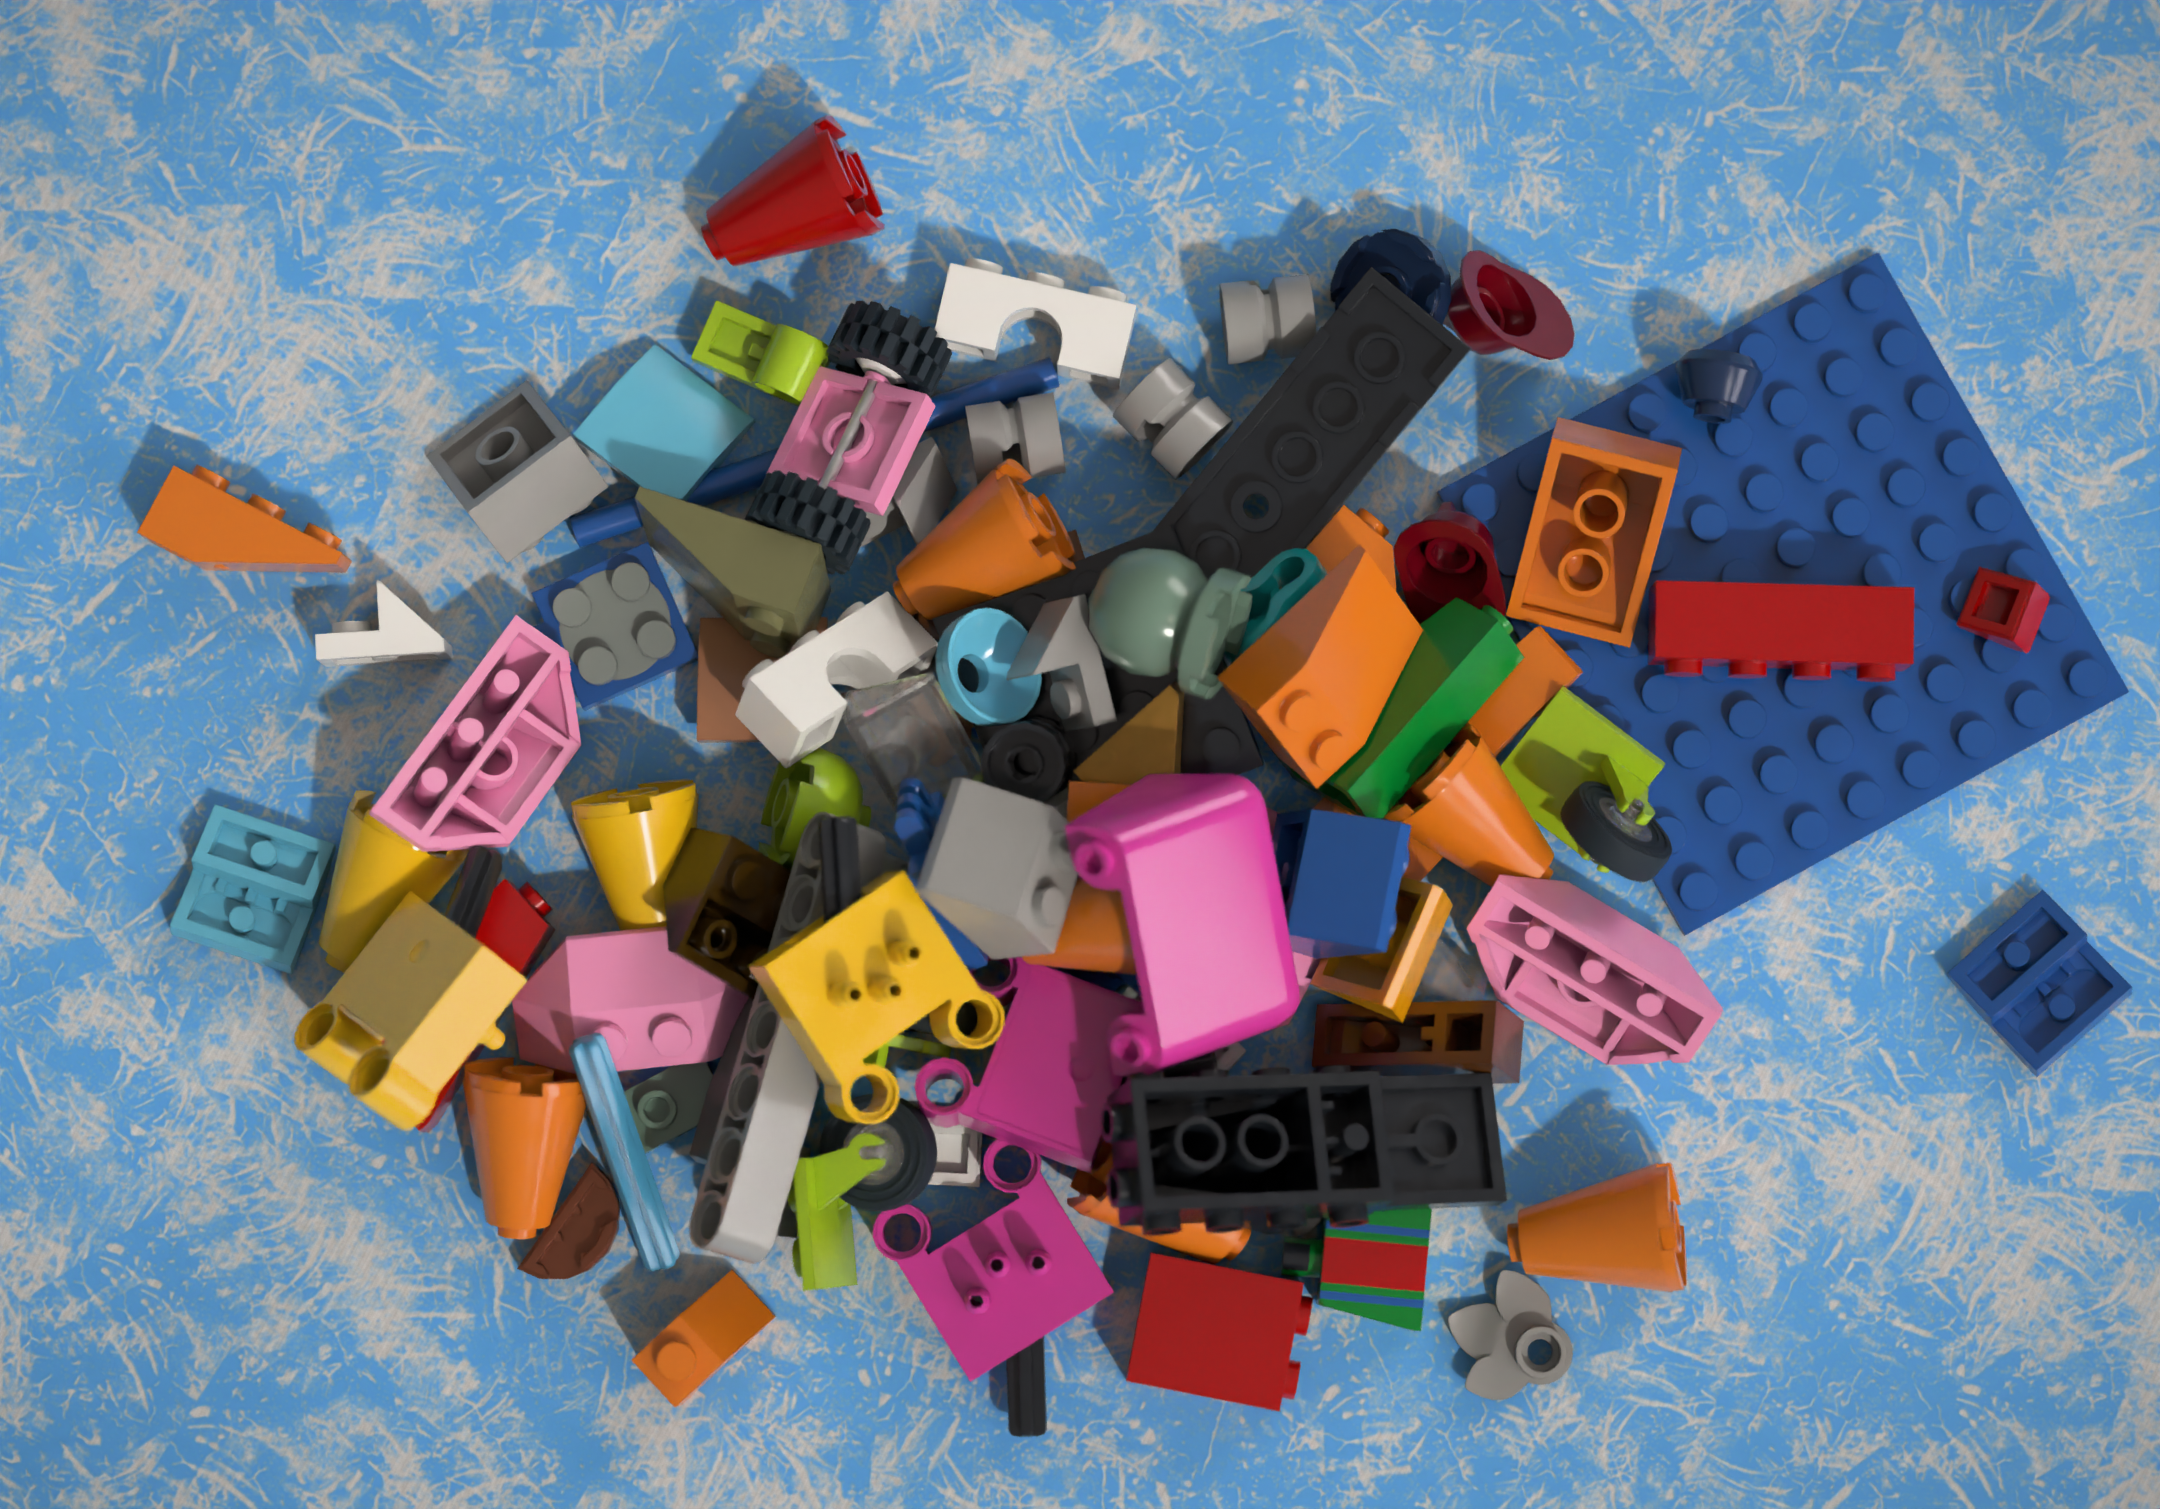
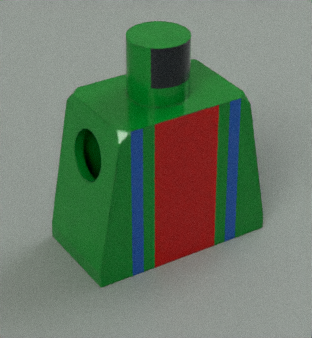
(1368, 1267)

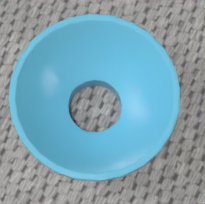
(991, 643)

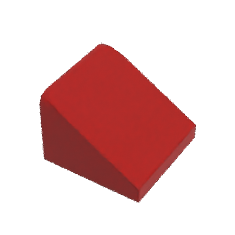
(2004, 609)

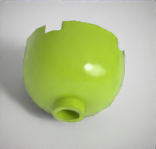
(801, 791)

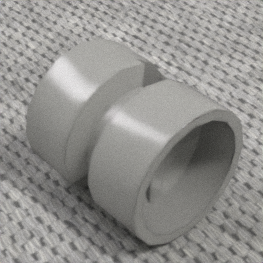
(1266, 318)
(1172, 418)
(1022, 433)

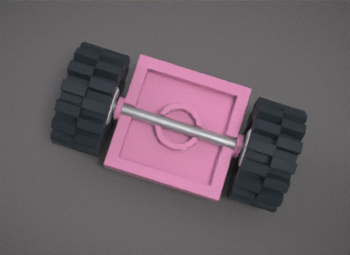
(853, 432)

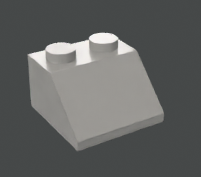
(517, 472)
(1000, 870)

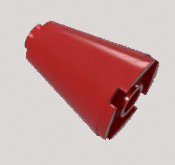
(795, 201)

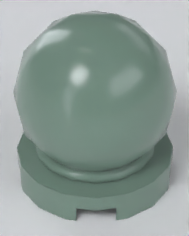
(1164, 616)

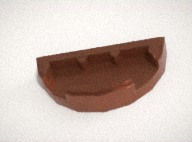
(578, 1232)

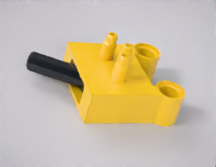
(867, 976)
(421, 990)

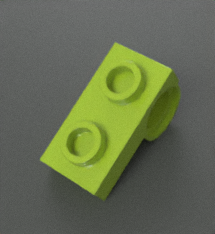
(760, 353)

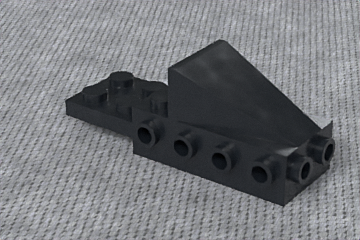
(1298, 1147)

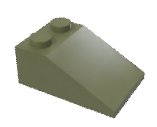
(752, 575)

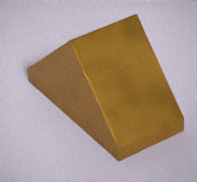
(1143, 745)

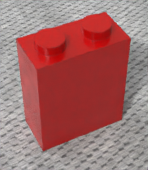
(1218, 1332)

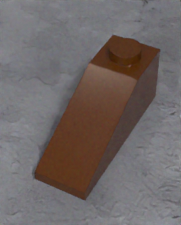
(1430, 1041)

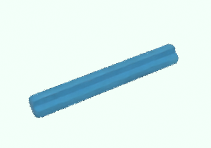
(624, 1151)

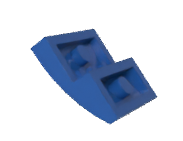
(2039, 983)

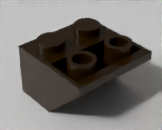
(723, 906)

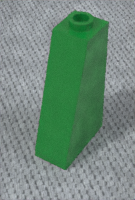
(1443, 684)

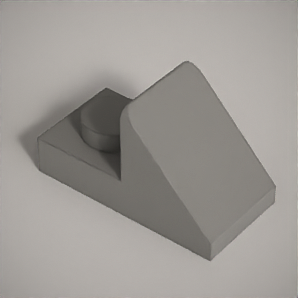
(919, 497)
(1068, 650)

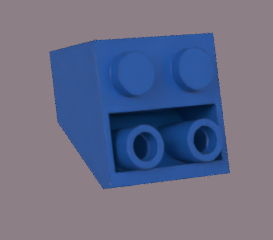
(1339, 880)

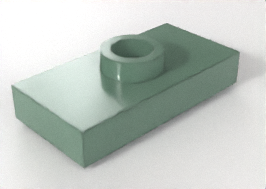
(668, 1103)

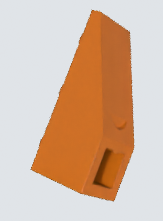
(223, 533)

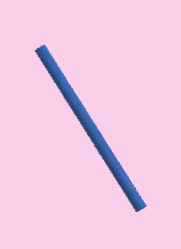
(750, 472)

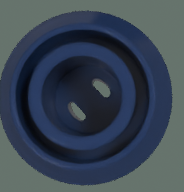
(1717, 383)

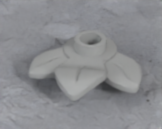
(1501, 1336)

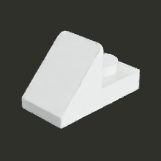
(399, 639)

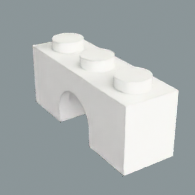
(984, 304)
(793, 700)

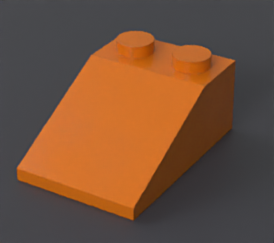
(1594, 532)
(1326, 668)

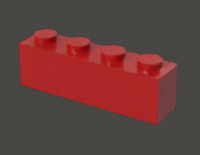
(1781, 627)

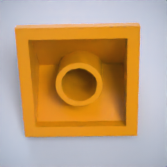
(1391, 978)

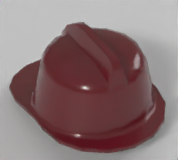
(1506, 309)
(1448, 559)

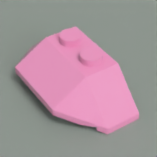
(489, 750)
(1591, 973)
(630, 992)

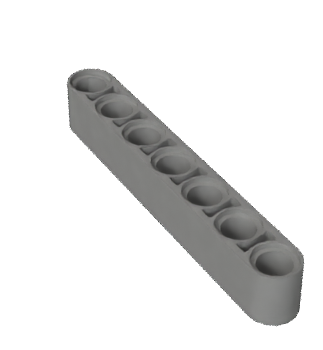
(769, 1089)

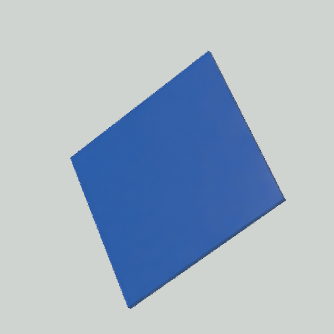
(1834, 475)

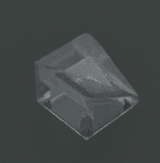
(1454, 974)

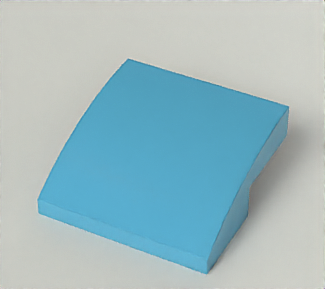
(663, 426)
(253, 889)

